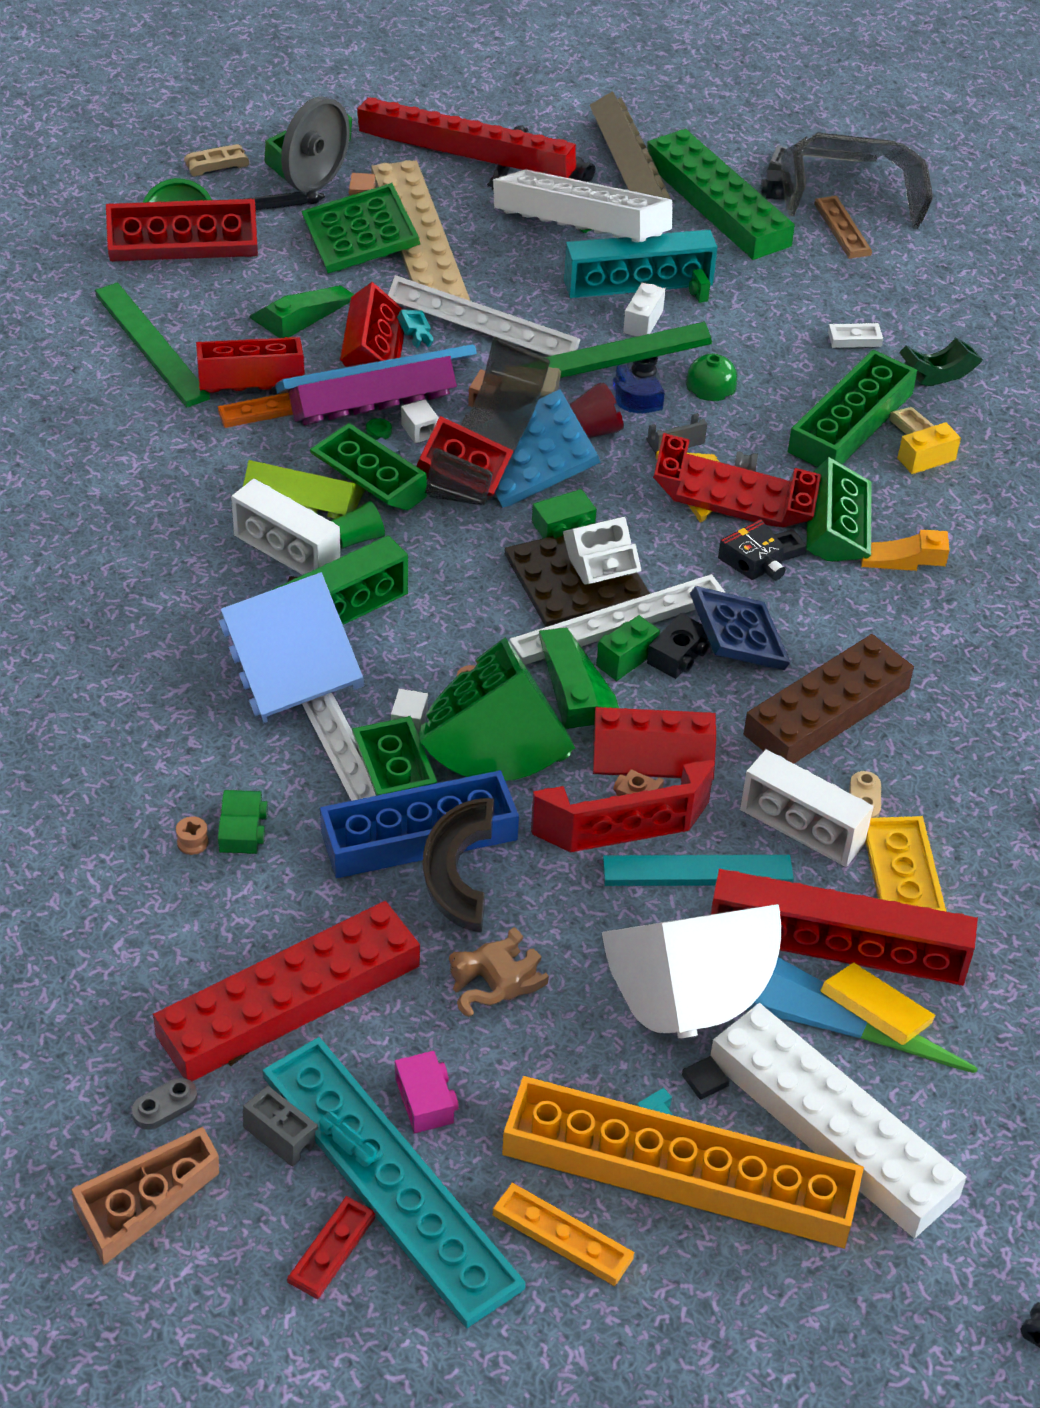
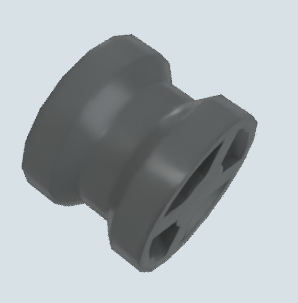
(746, 461)

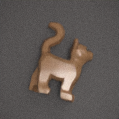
(499, 969)

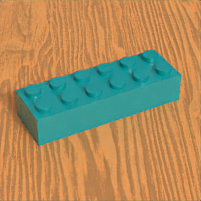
(622, 265)

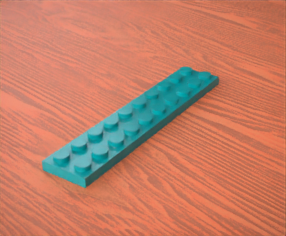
(399, 1186)

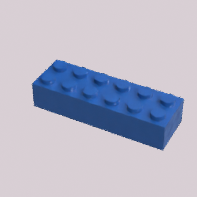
(395, 825)

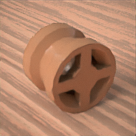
(190, 843)

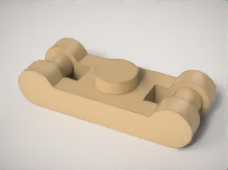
(216, 159)

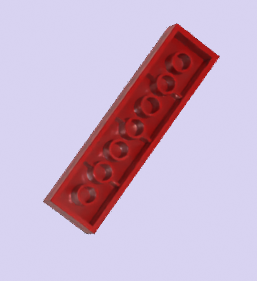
(857, 927)
(286, 991)

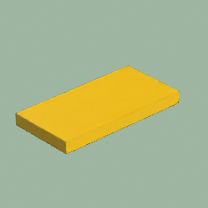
(903, 862)

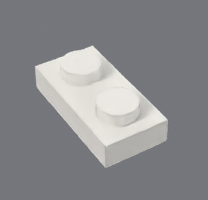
(855, 335)

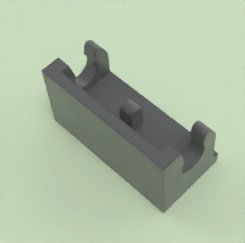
(694, 432)
(279, 1125)

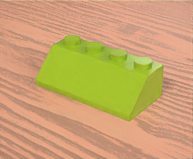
(308, 489)

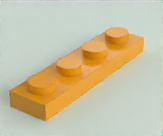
(563, 1234)

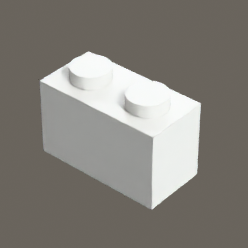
(644, 310)

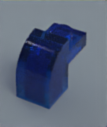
(637, 395)

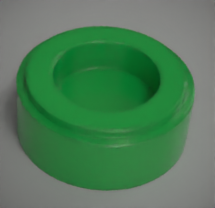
(378, 428)

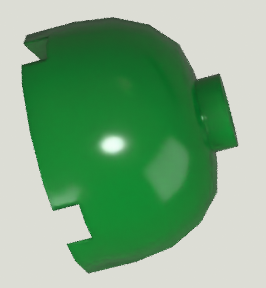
(712, 377)

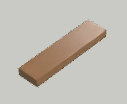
(843, 227)

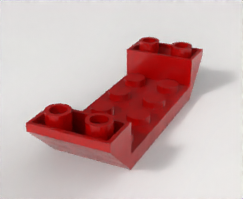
(734, 489)
(624, 816)

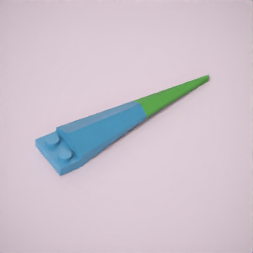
(798, 998)

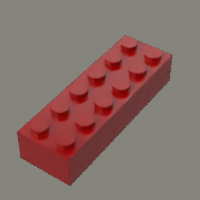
(181, 230)

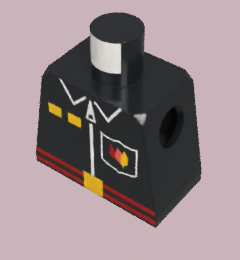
(753, 551)

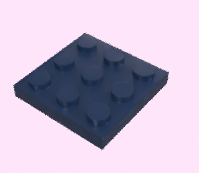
(739, 628)

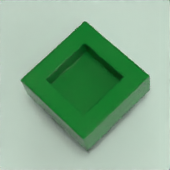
(699, 285)

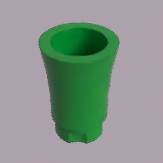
(360, 525)

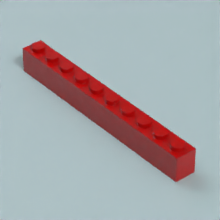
(467, 137)

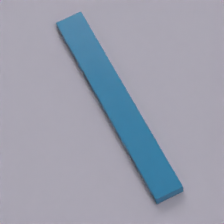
(455, 353)

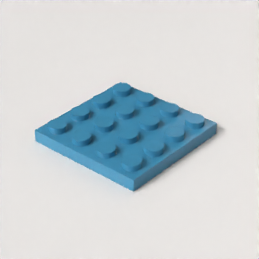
(548, 451)

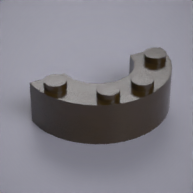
(441, 854)

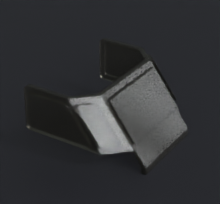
(858, 150)

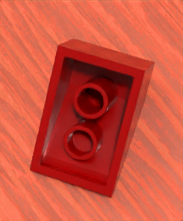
(467, 446)

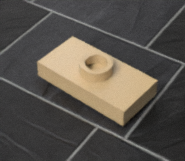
(909, 420)

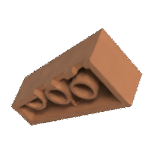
(143, 1192)

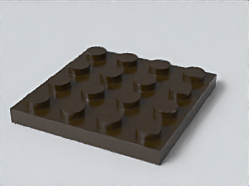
(556, 586)

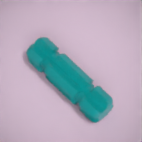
(348, 1139)

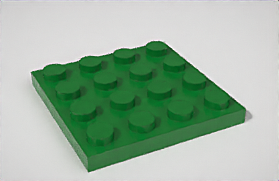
(360, 228)

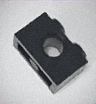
(678, 646)

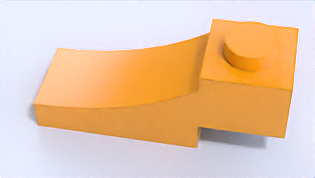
(925, 548)

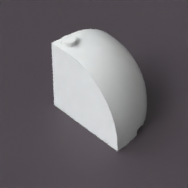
(695, 968)

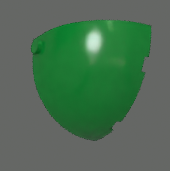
(495, 720)

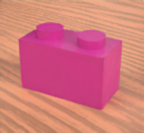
(425, 1091)

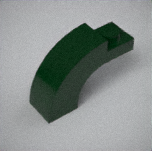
(943, 366)

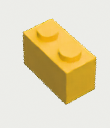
(928, 448)

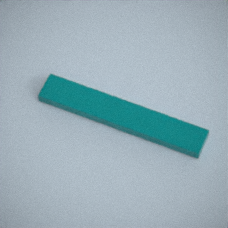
(689, 869)

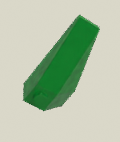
(574, 679)

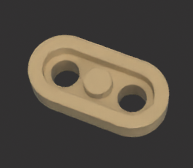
(869, 791)

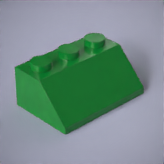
(393, 756)

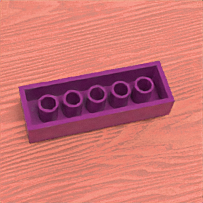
(371, 389)

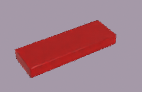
(331, 1247)

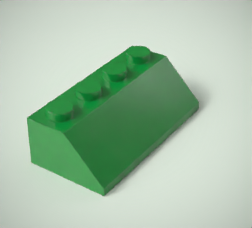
(373, 467)
(841, 515)

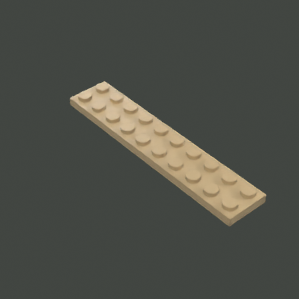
(432, 260)

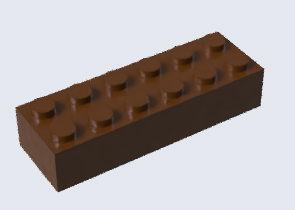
(828, 700)

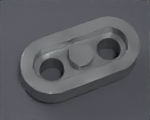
(165, 1103)

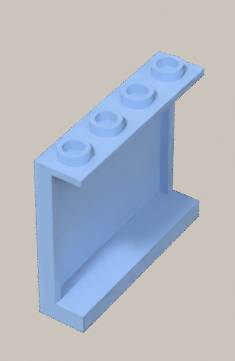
(290, 646)

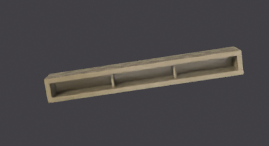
(626, 148)

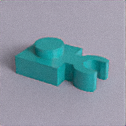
(415, 324)

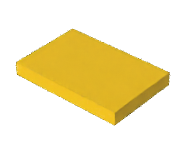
(877, 1003)

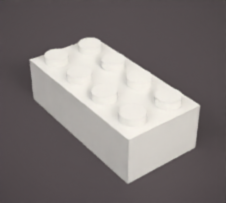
(284, 528)
(806, 807)

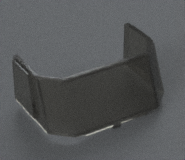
(500, 413)

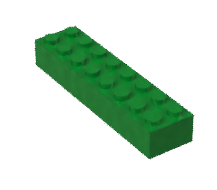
(721, 194)

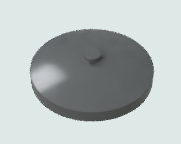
(315, 144)

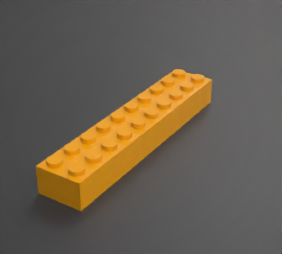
(683, 1161)

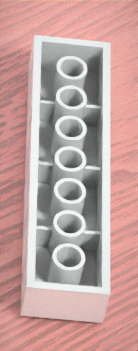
(583, 205)
(838, 1118)

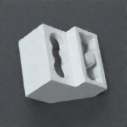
(602, 550)

